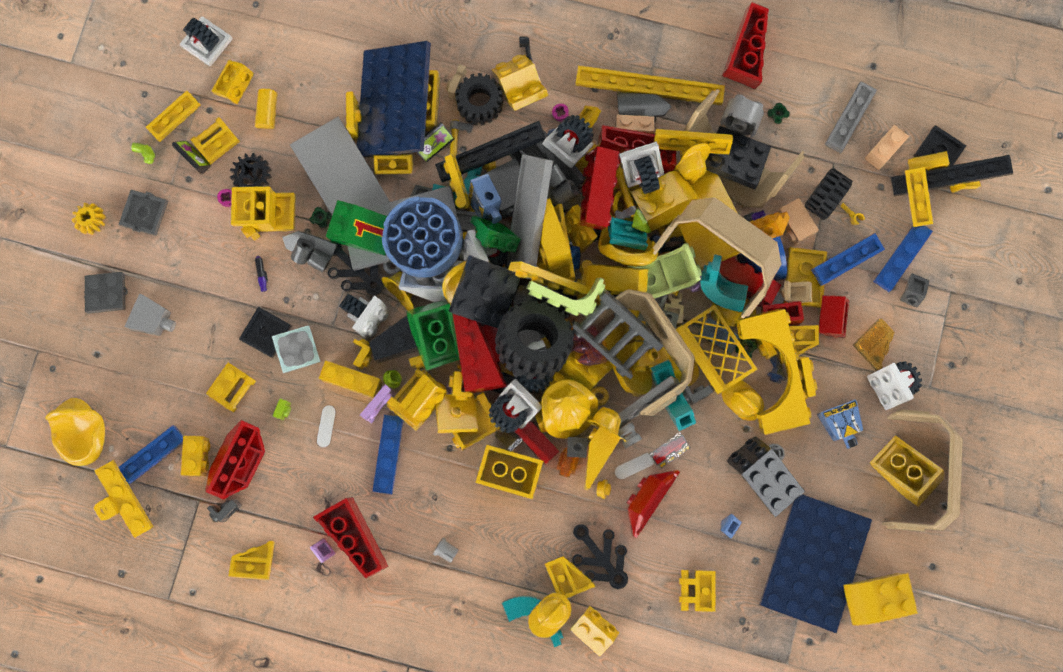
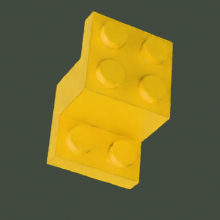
(519, 82)
(263, 209)
(585, 374)

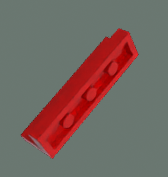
(537, 442)

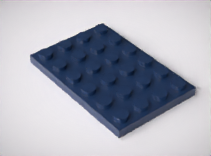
(394, 99)
(814, 562)

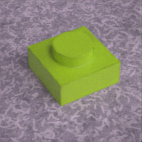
(282, 409)

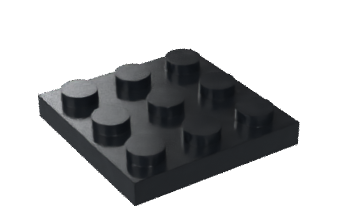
(743, 163)
(484, 292)

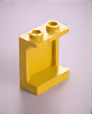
(394, 403)
(484, 424)

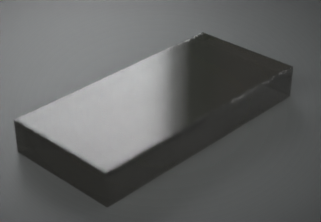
(509, 440)

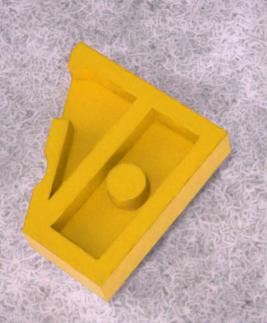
(805, 338)
(253, 563)
(567, 577)

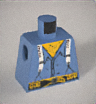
(485, 198)
(842, 422)

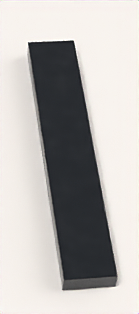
(495, 149)
(959, 174)

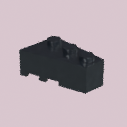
(394, 342)

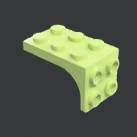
(672, 272)
(581, 306)

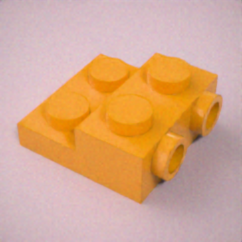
(772, 224)

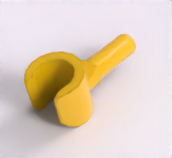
(853, 216)

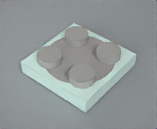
(296, 349)

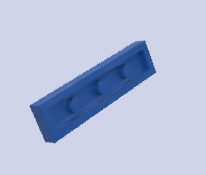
(902, 257)
(847, 259)
(151, 454)
(388, 454)

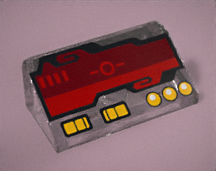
(669, 450)

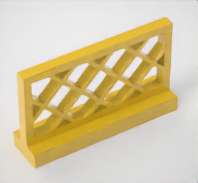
(701, 358)

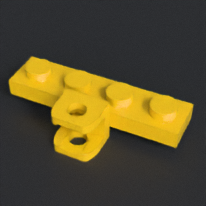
(683, 140)
(120, 500)

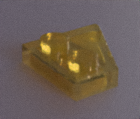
(875, 343)

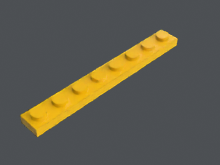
(647, 84)

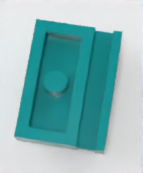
(623, 234)

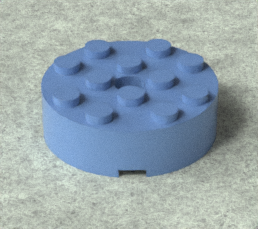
(408, 223)

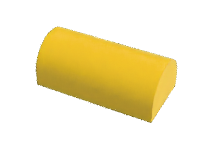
(266, 109)
(929, 161)
(393, 164)

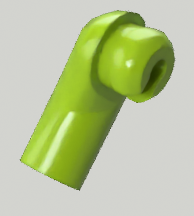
(146, 151)

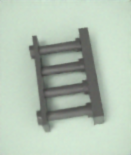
(622, 315)

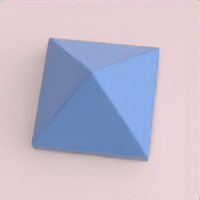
(730, 525)

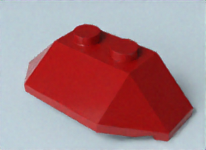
(236, 461)
(648, 498)

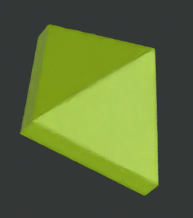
(640, 222)

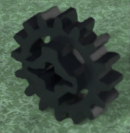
(258, 167)

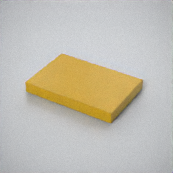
(799, 268)

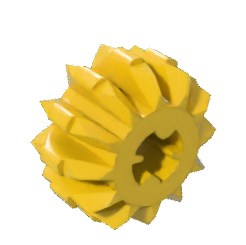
(88, 225)

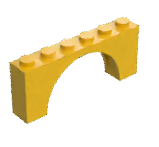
(791, 407)

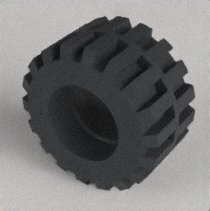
(475, 85)
(828, 194)

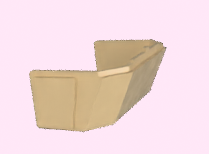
(769, 183)
(737, 233)
(667, 333)
(955, 468)

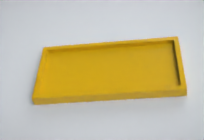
(699, 237)

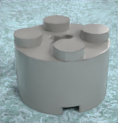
(742, 115)

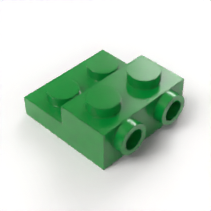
(495, 235)

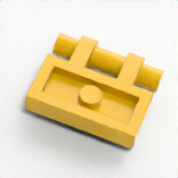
(704, 590)

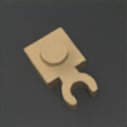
(453, 84)
(675, 307)

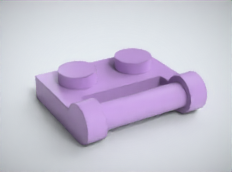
(377, 404)

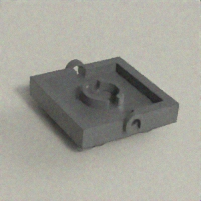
(143, 212)
(105, 292)

